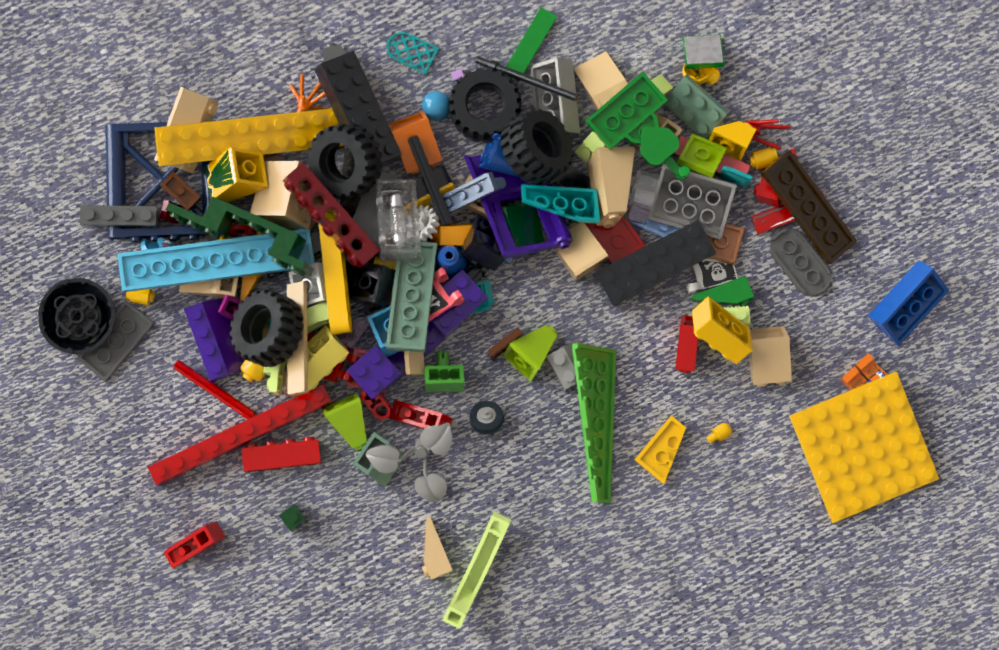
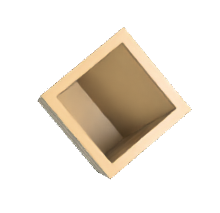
(583, 253)
(770, 356)

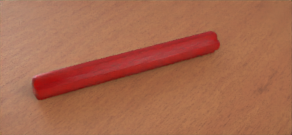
(214, 390)

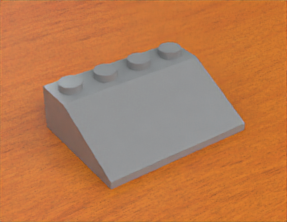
(696, 198)

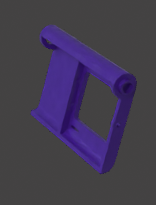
(554, 224)

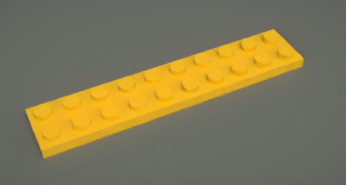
(261, 133)

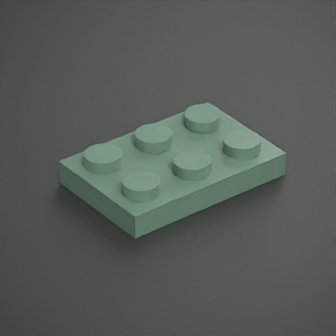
(696, 107)

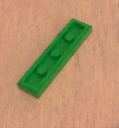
(531, 41)

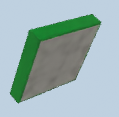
(703, 51)

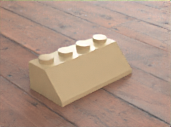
(189, 109)

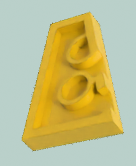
(661, 449)

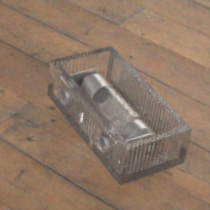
(397, 220)

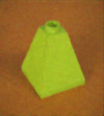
(530, 351)
(348, 420)

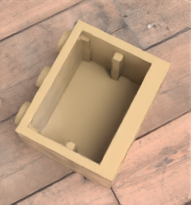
(276, 202)

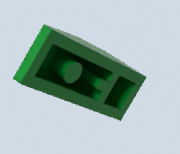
(729, 293)

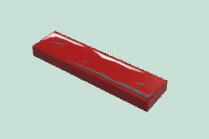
(772, 219)

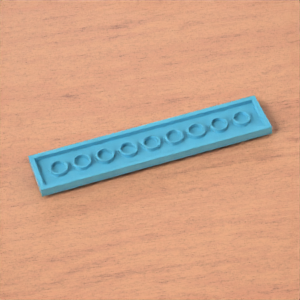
(202, 262)

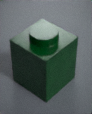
(293, 518)

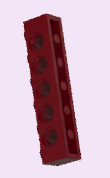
(329, 204)

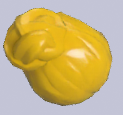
(707, 75)

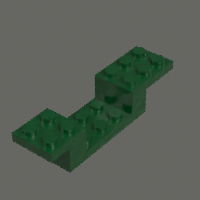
(220, 218)

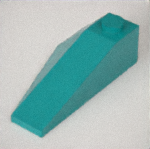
(569, 202)

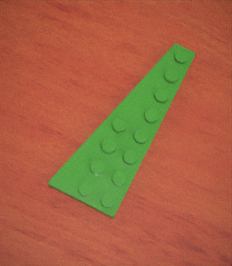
(596, 392)

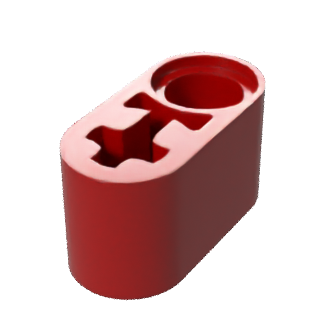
(373, 408)

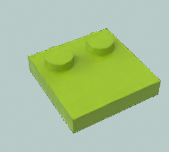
(702, 155)

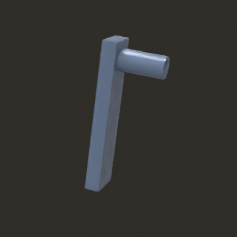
(472, 191)

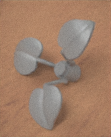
(433, 438)

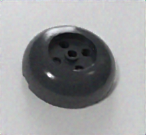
(60, 301)

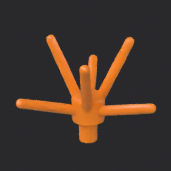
(306, 104)

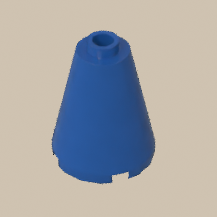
(493, 159)
(453, 265)

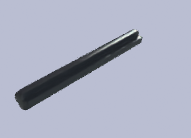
(429, 180)

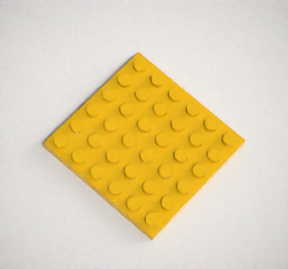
(864, 447)

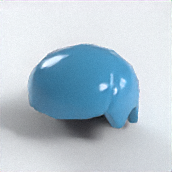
(436, 106)

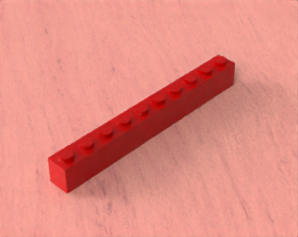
(239, 435)

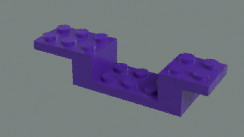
(377, 372)

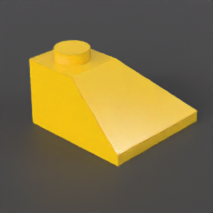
(734, 137)

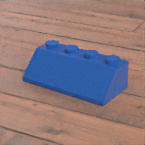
(908, 302)

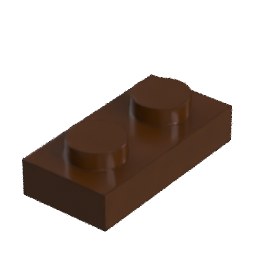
(180, 191)

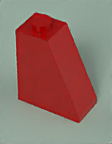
(686, 346)

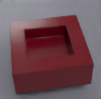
(165, 215)

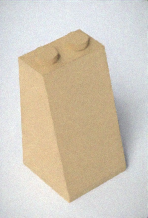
(611, 176)

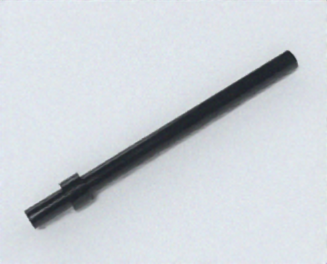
(527, 79)

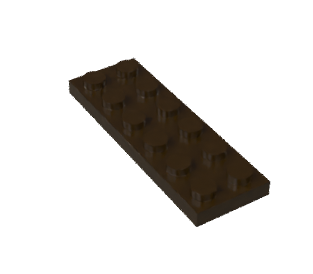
(809, 207)

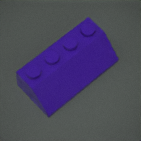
(213, 339)

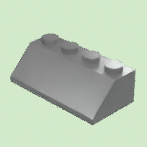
(561, 74)

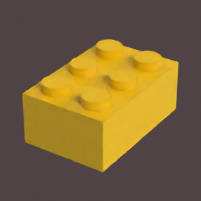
(722, 330)

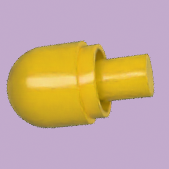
(720, 433)

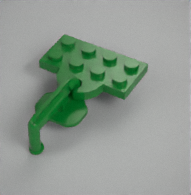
(635, 110)

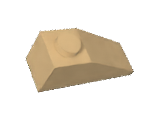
(434, 555)

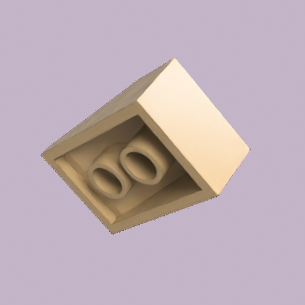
(600, 79)

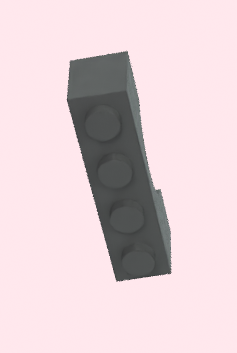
(133, 216)

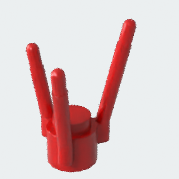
(763, 124)

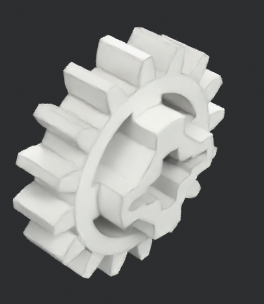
(427, 222)

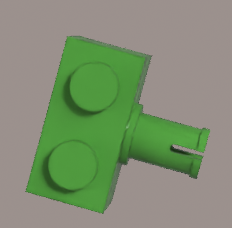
(444, 376)

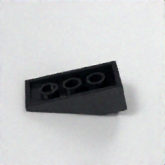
(370, 284)

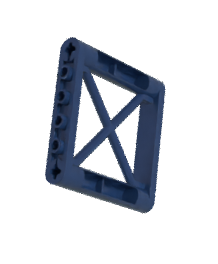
(116, 143)

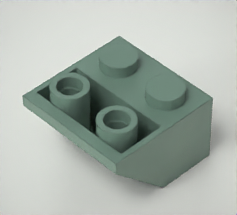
(364, 465)

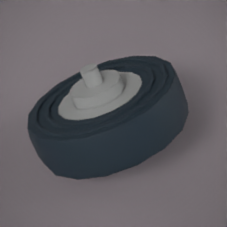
(486, 417)

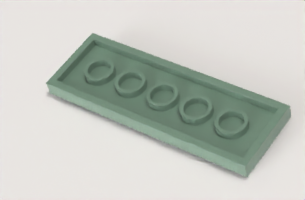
(412, 301)

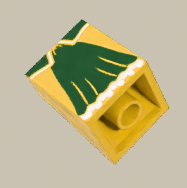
(236, 174)

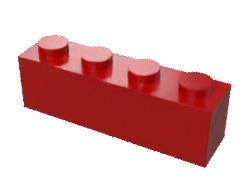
(281, 455)

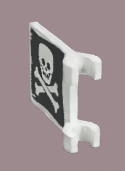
(711, 274)

